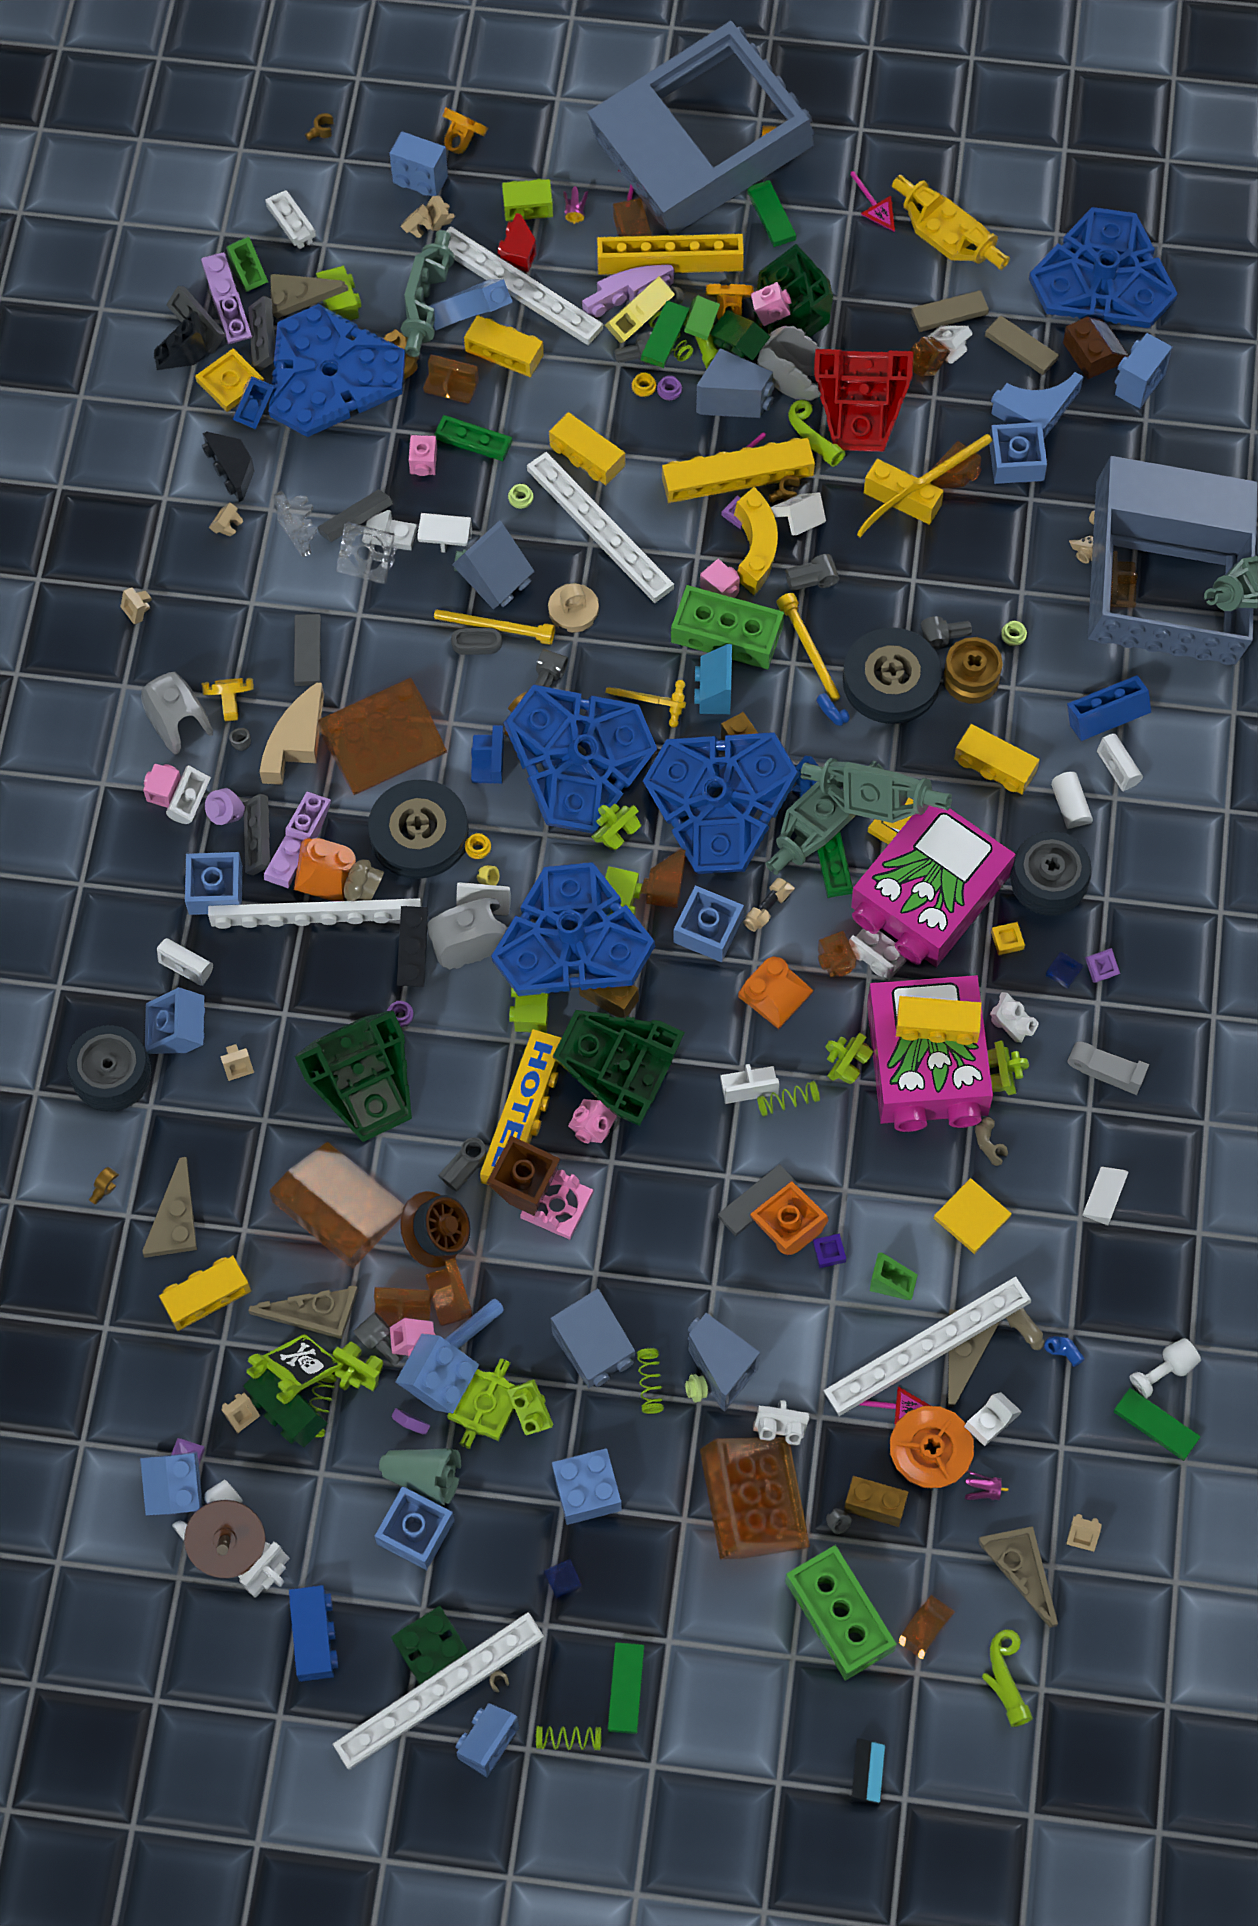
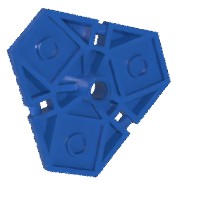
(1105, 272)
(324, 367)
(573, 786)
(721, 829)
(599, 948)

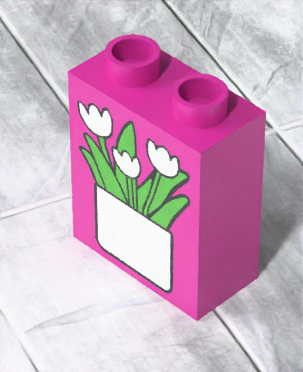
(931, 884)
(923, 1077)

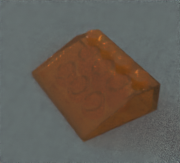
(381, 736)
(337, 1203)
(753, 1497)

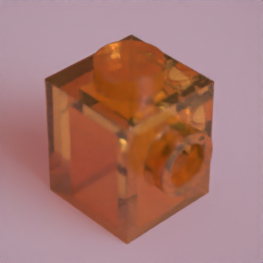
(928, 356)
(836, 954)

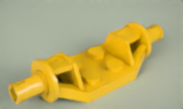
(948, 226)

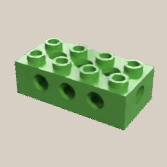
(713, 620)
(832, 1630)

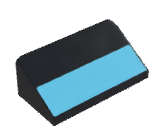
(868, 1771)

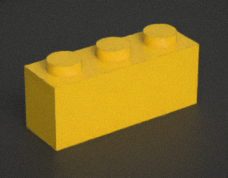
(504, 346)
(586, 449)
(887, 481)
(996, 759)
(938, 1020)
(204, 1292)

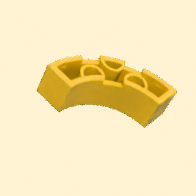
(762, 535)

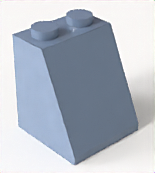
(734, 388)
(495, 566)
(592, 1339)
(721, 1358)

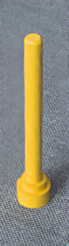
(789, 605)
(544, 633)

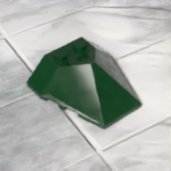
(807, 289)
(619, 1059)
(361, 1073)

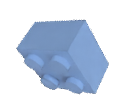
(418, 164)
(1142, 370)
(1018, 453)
(212, 881)
(708, 923)
(437, 1373)
(586, 1486)
(414, 1528)

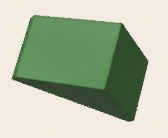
(246, 264)
(701, 317)
(892, 1278)

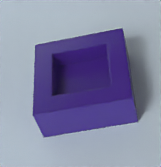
(829, 1250)

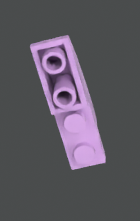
(623, 286)
(226, 298)
(303, 825)

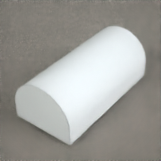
(1119, 762)
(188, 795)
(1071, 800)
(184, 961)

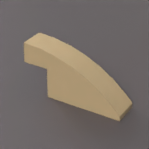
(294, 736)

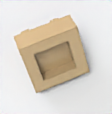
(439, 213)
(418, 217)
(226, 515)
(135, 604)
(236, 1062)
(240, 1412)
(1084, 1533)

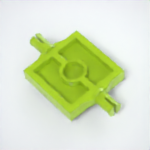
(484, 1405)

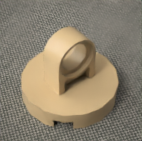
(573, 607)

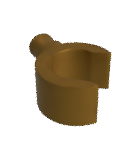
(319, 131)
(781, 492)
(103, 1184)

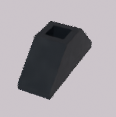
(182, 346)
(231, 461)

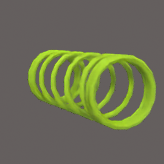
(682, 348)
(814, 1091)
(649, 1353)
(330, 1379)
(597, 1745)

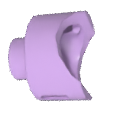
(224, 807)

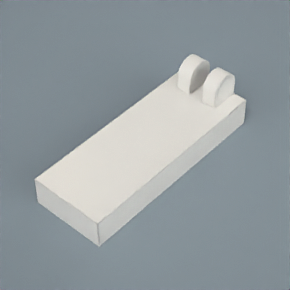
(291, 219)

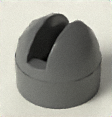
(678, 293)
(240, 739)
(833, 1518)

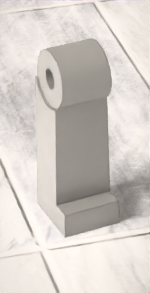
(1108, 1067)

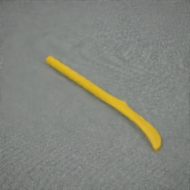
(927, 478)

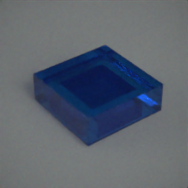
(1064, 970)
(562, 1578)

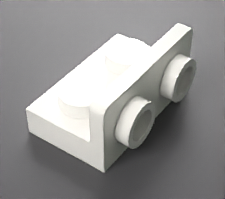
(877, 952)

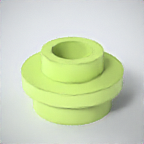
(520, 490)
(1014, 627)
(696, 1388)

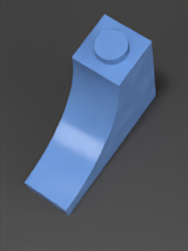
(470, 302)
(1032, 406)

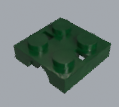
(432, 1650)

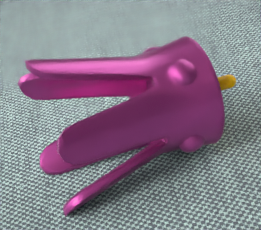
(574, 210)
(992, 1485)

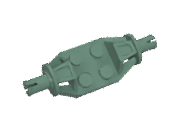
(428, 268)
(1237, 587)
(875, 791)
(815, 821)

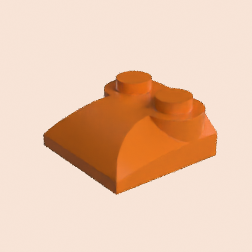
(323, 868)
(775, 991)
(790, 1219)

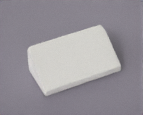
(469, 892)
(1105, 1194)

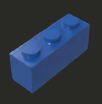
(1109, 708)
(312, 1633)

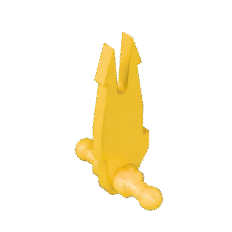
(676, 702)

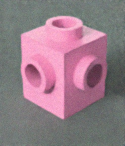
(771, 303)
(592, 1121)

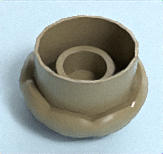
(362, 881)

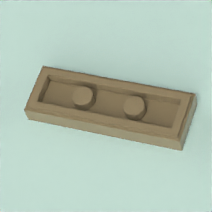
(950, 311)
(1021, 345)

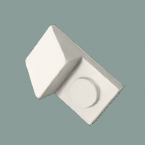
(953, 339)
(403, 531)
(992, 1418)

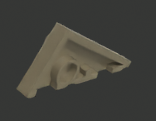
(298, 292)
(174, 1224)
(320, 1313)
(963, 1361)
(1021, 1562)

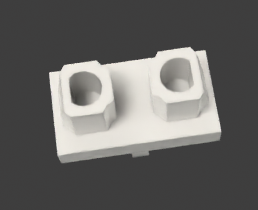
(1012, 1018)
(780, 1422)
(265, 1570)

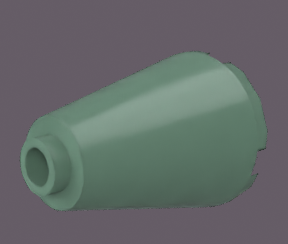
(424, 1471)

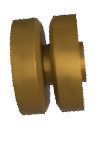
(972, 670)

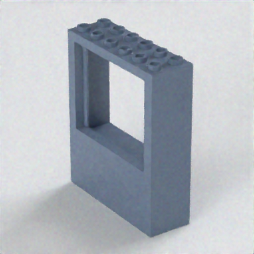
(664, 160)
(1177, 516)

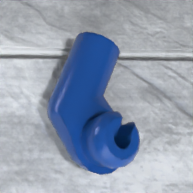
(831, 711)
(1064, 1347)

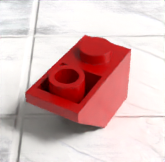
(519, 245)

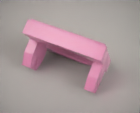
(550, 1222)

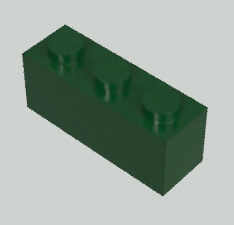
(739, 335)
(296, 1417)

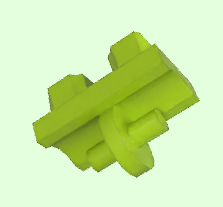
(624, 818)
(854, 1049)
(1000, 1057)
(354, 1371)
(530, 1407)

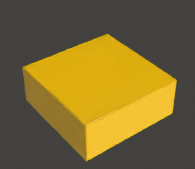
(1007, 938)

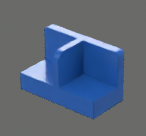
(488, 757)

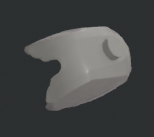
(791, 360)
(166, 703)
(466, 933)

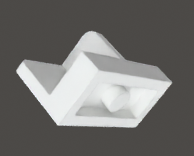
(802, 511)
(444, 530)
(749, 1084)

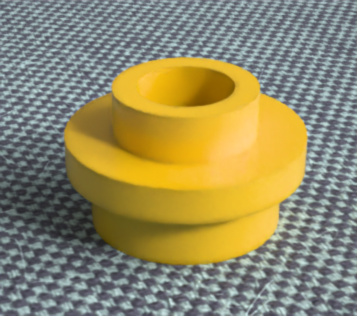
(643, 379)
(477, 839)

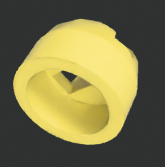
(492, 872)

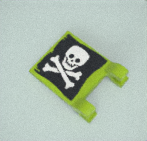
(296, 1364)

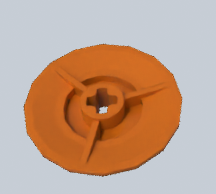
(941, 1429)

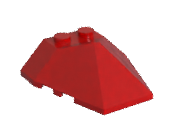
(862, 394)

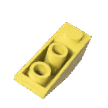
(639, 310)

